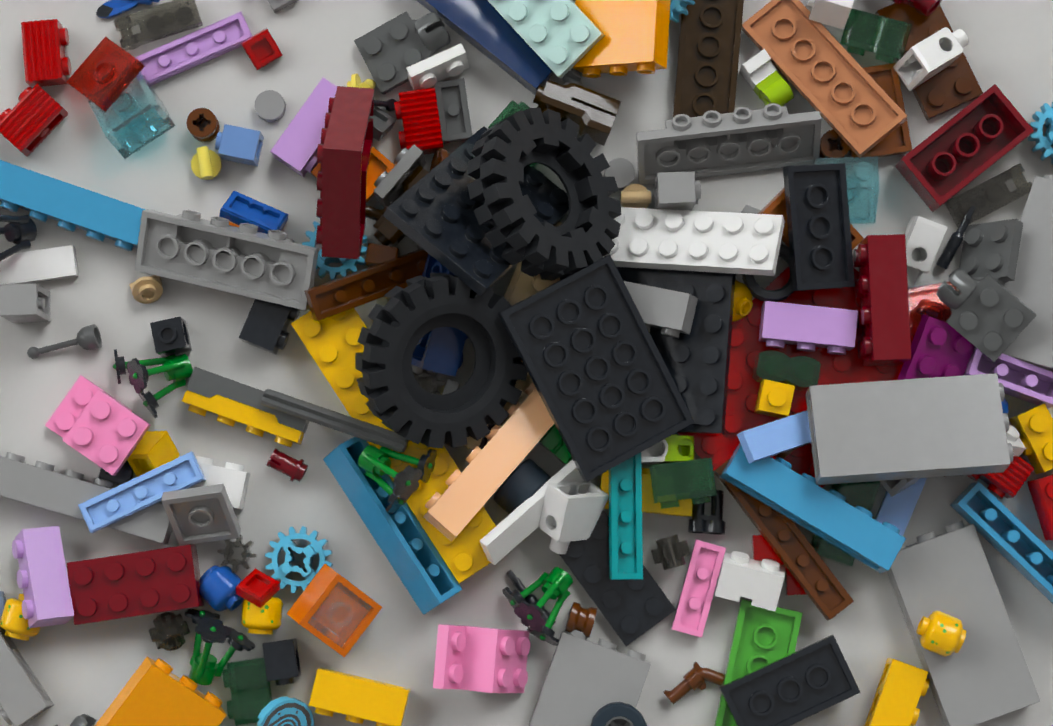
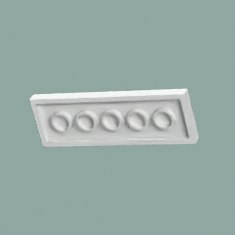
(698, 241)

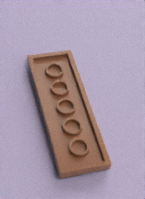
(825, 74)

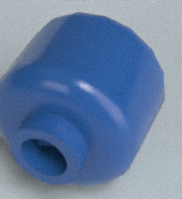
(219, 588)

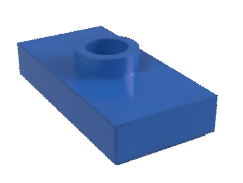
(244, 209)

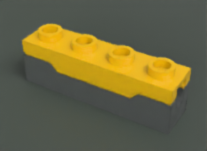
(241, 404)

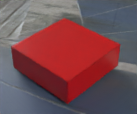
(261, 49)
(257, 588)

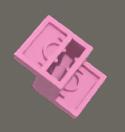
(97, 425)
(481, 659)

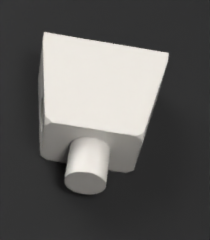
(930, 56)
(927, 238)
(571, 512)

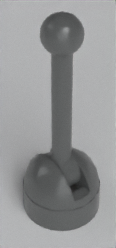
(88, 338)

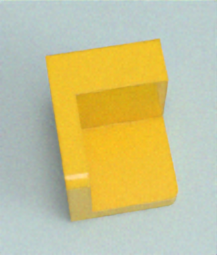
(152, 451)

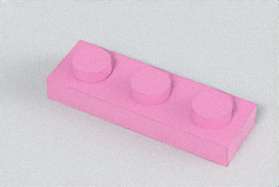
(698, 588)

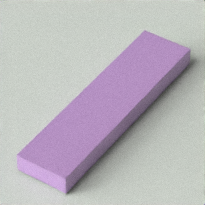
(194, 48)

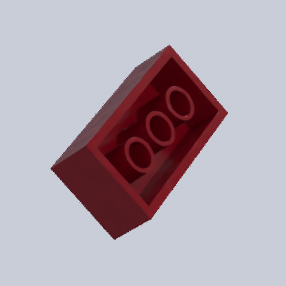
(964, 148)
(883, 300)
(135, 584)

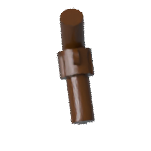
(693, 680)

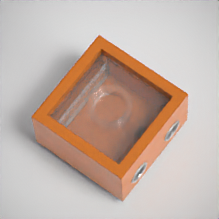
(334, 610)

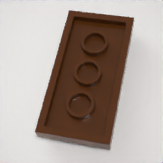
(950, 86)

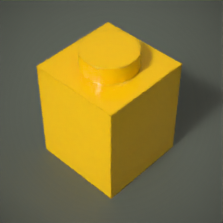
(774, 399)

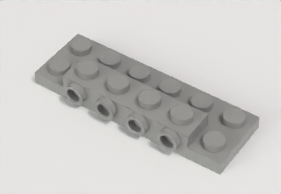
(729, 142)
(226, 257)

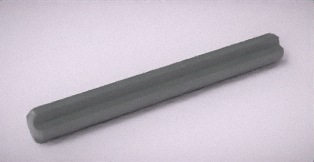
(334, 420)

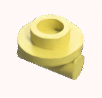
(356, 82)
(206, 163)

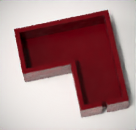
(343, 174)

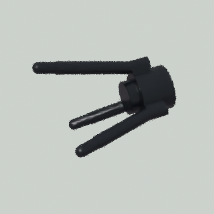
(20, 231)

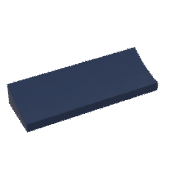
(494, 37)

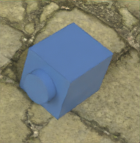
(239, 145)

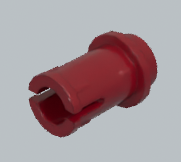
(287, 465)

